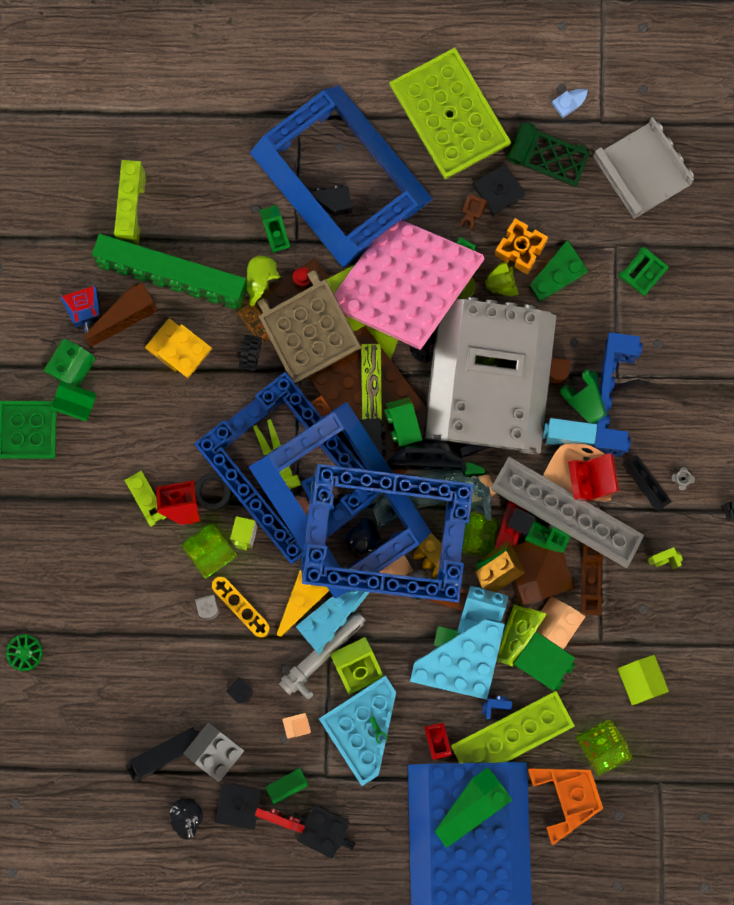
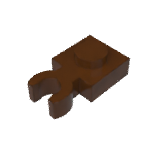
(473, 209)

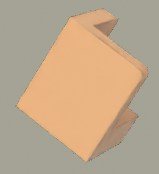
(296, 726)

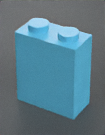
(563, 432)

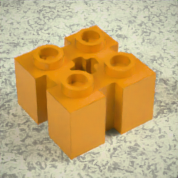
(517, 235)

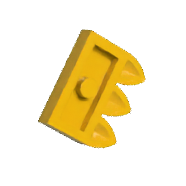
(431, 549)

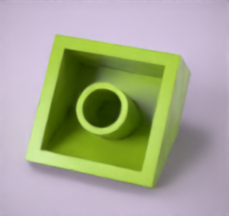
(357, 665)

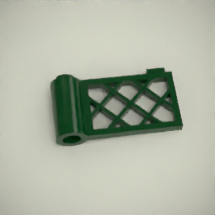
(525, 143)

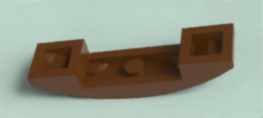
(591, 581)

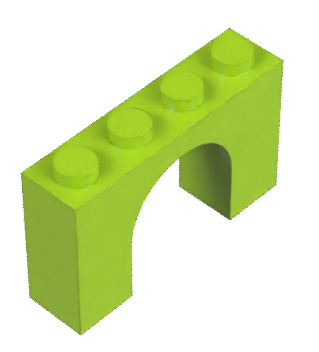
(130, 185)

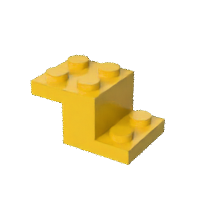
(178, 348)

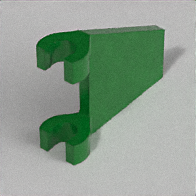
(587, 401)

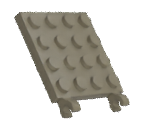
(309, 330)

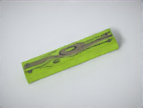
(371, 381)

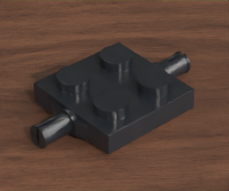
(324, 831)

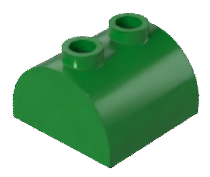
(69, 363)

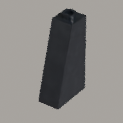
(160, 756)

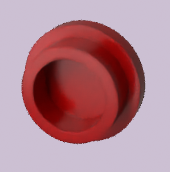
(301, 277)

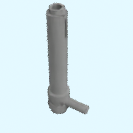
(298, 675)

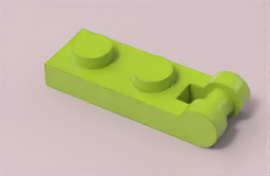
(144, 497)

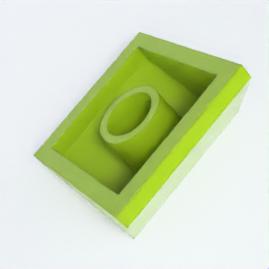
(643, 680)

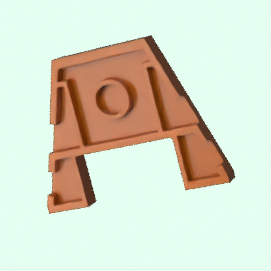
(576, 796)

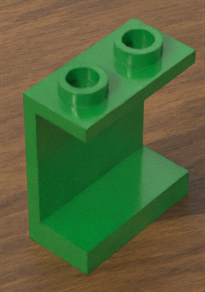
(545, 662)

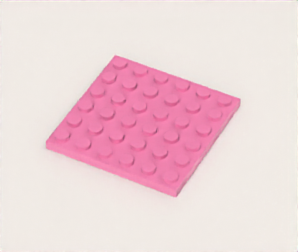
(407, 282)

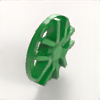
(24, 653)

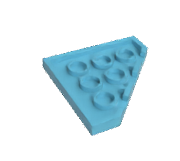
(464, 662)
(354, 732)

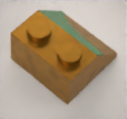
(499, 568)

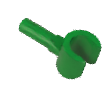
(378, 731)

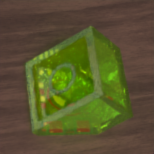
(604, 747)

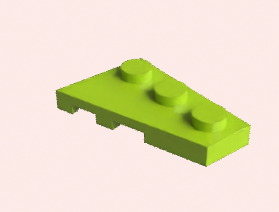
(517, 633)

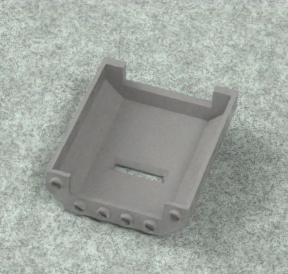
(490, 402)

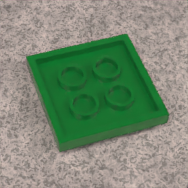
(27, 430)

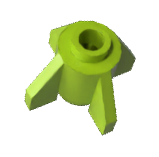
(502, 281)

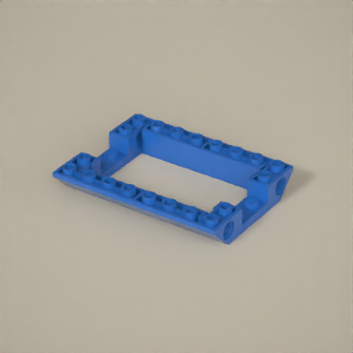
(342, 247)
(340, 419)
(225, 433)
(450, 570)

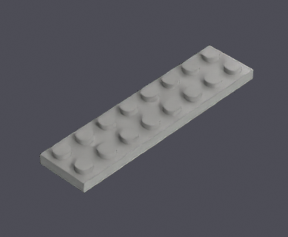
(569, 515)

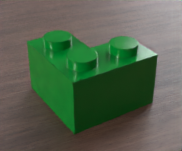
(404, 420)

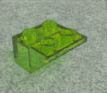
(479, 535)
(208, 550)

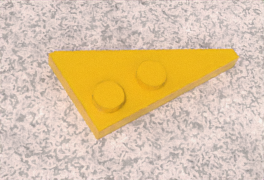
(300, 602)

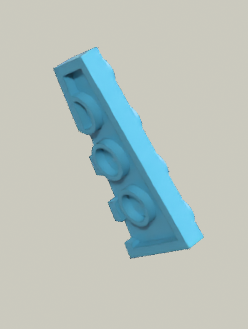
(325, 621)

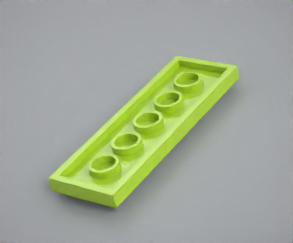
(515, 732)

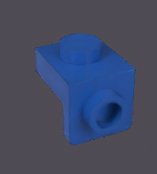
(498, 703)

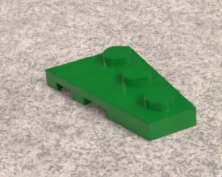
(558, 273)

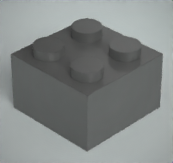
(213, 752)

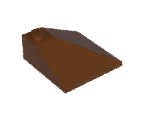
(544, 573)

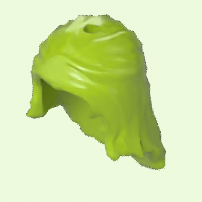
(259, 271)

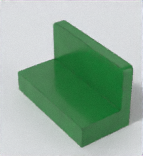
(73, 401)
(287, 786)

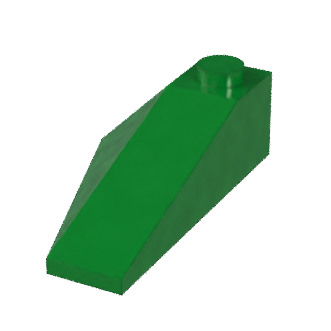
(476, 803)

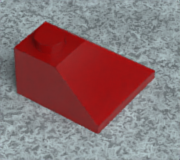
(178, 502)

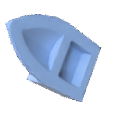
(569, 101)

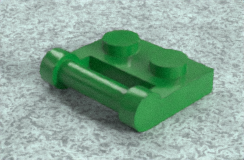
(647, 276)

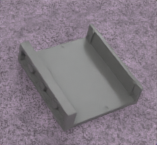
(644, 168)

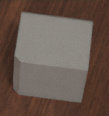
(207, 607)

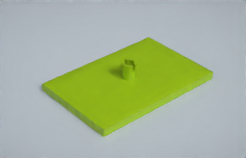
(443, 90)

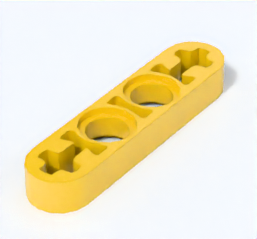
(240, 607)

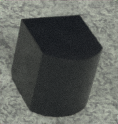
(521, 522)
(240, 691)

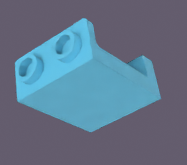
(482, 605)

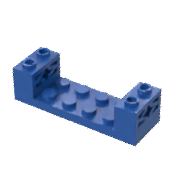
(617, 349)

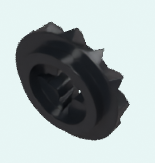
(422, 355)

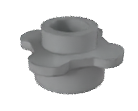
(689, 479)

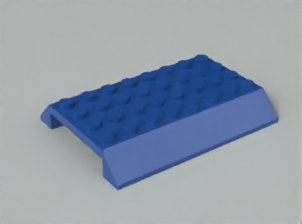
(485, 864)

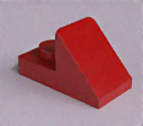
(437, 741)

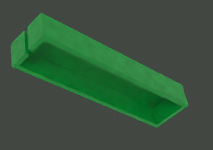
(170, 272)

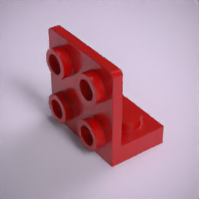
(593, 478)

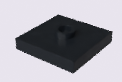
(499, 189)
(238, 806)

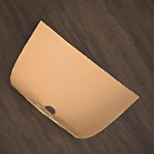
(558, 468)

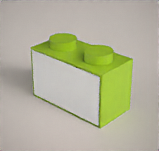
(243, 533)

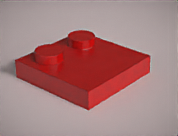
(276, 817)

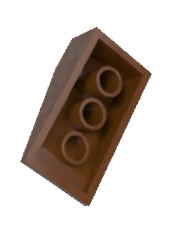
(126, 311)

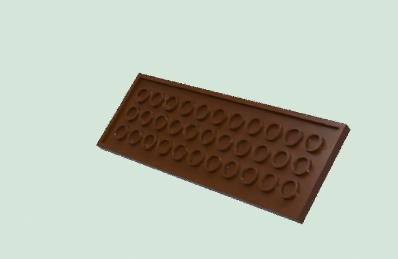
(343, 379)

